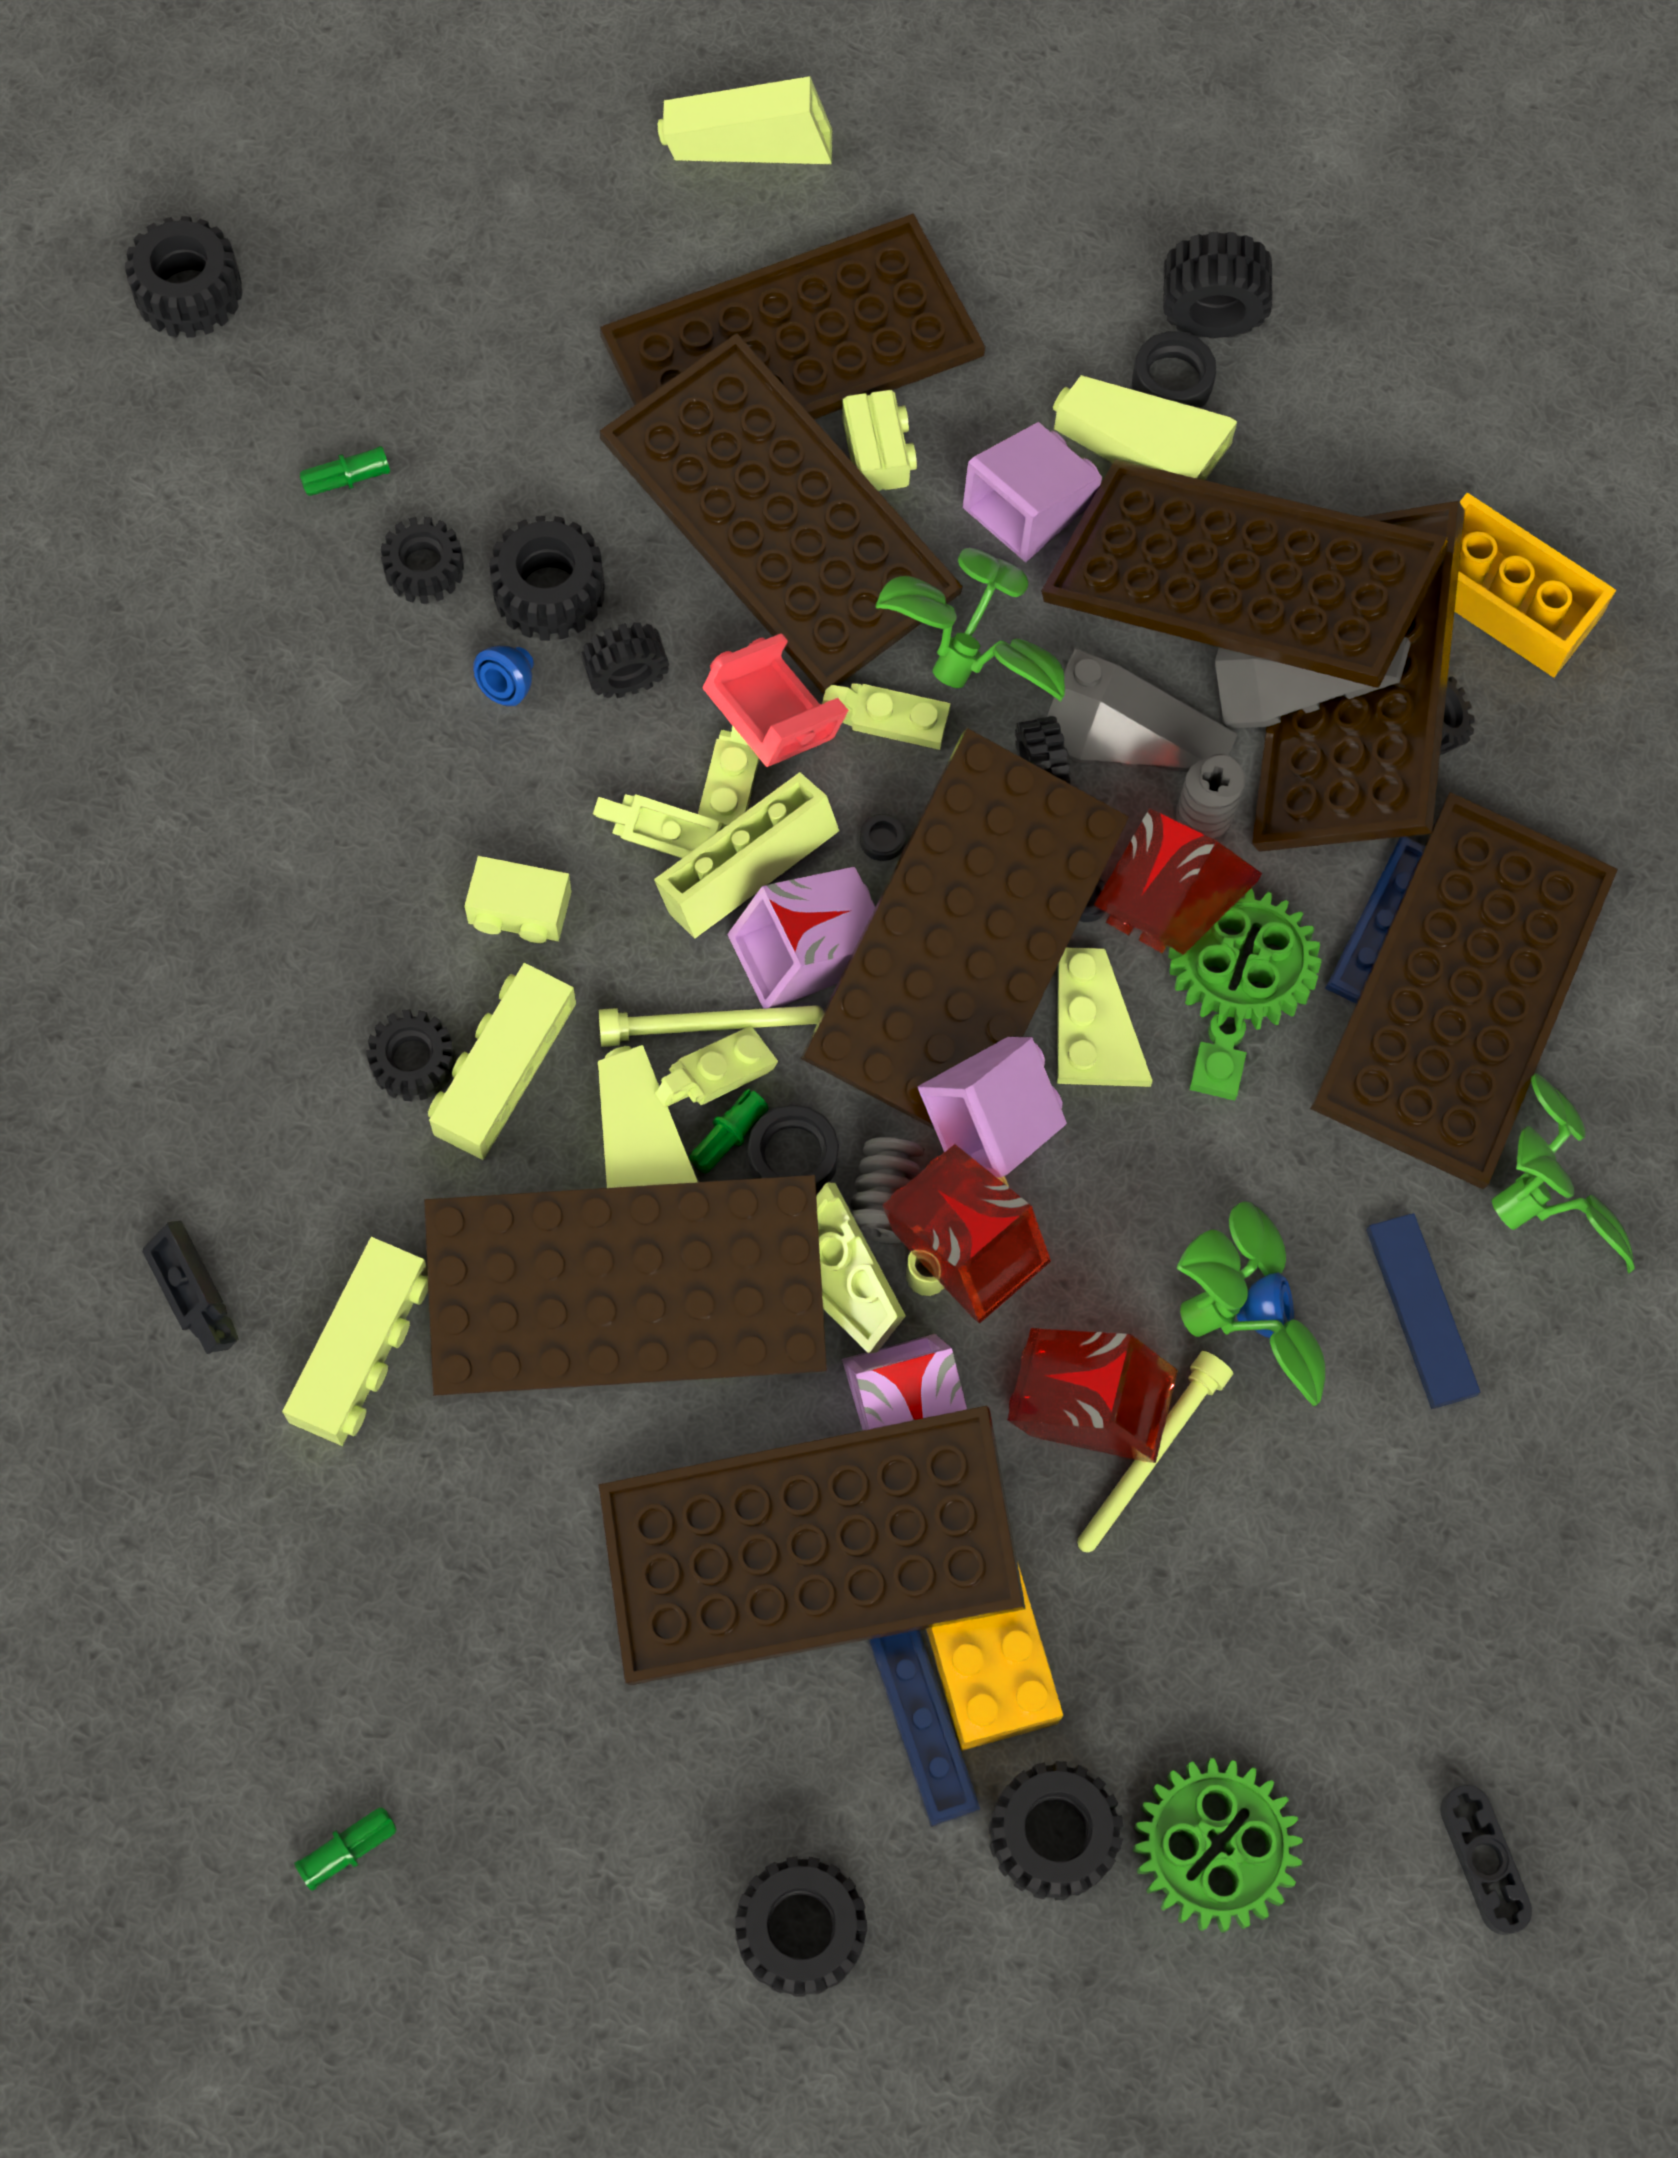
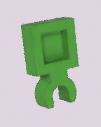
(1218, 1064)

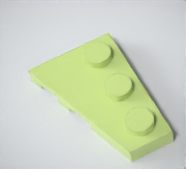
(1094, 1026)
(851, 1278)

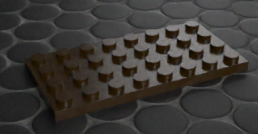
(823, 322)
(776, 510)
(1246, 572)
(1372, 759)
(965, 925)
(1465, 991)
(624, 1285)
(810, 1546)

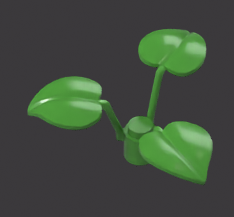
(961, 653)
(1537, 1159)
(1216, 1267)

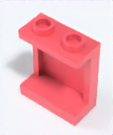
(770, 702)

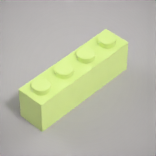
(747, 855)
(501, 1061)
(357, 1341)

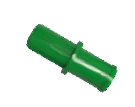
(344, 471)
(728, 1130)
(346, 1848)

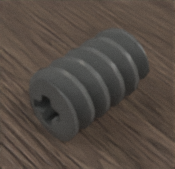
(1211, 795)
(880, 1177)

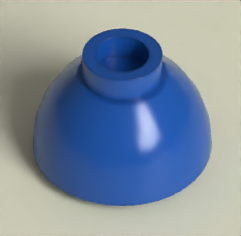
(504, 674)
(1268, 1300)

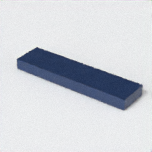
(1374, 922)
(1423, 1311)
(924, 1727)

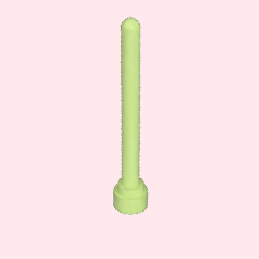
(618, 1026)
(1207, 1376)

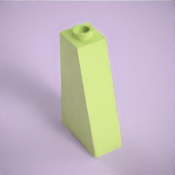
(750, 125)
(1142, 428)
(637, 1128)

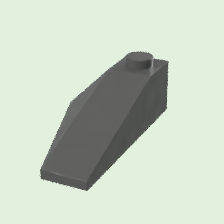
(1262, 690)
(1129, 721)

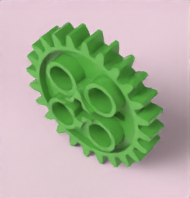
(1286, 971)
(1252, 1877)

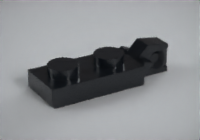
(189, 1287)

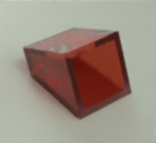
(1173, 884)
(968, 1231)
(1093, 1392)

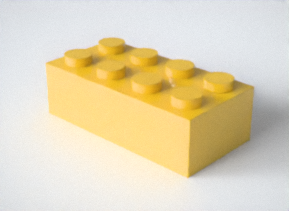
(1524, 589)
(995, 1676)

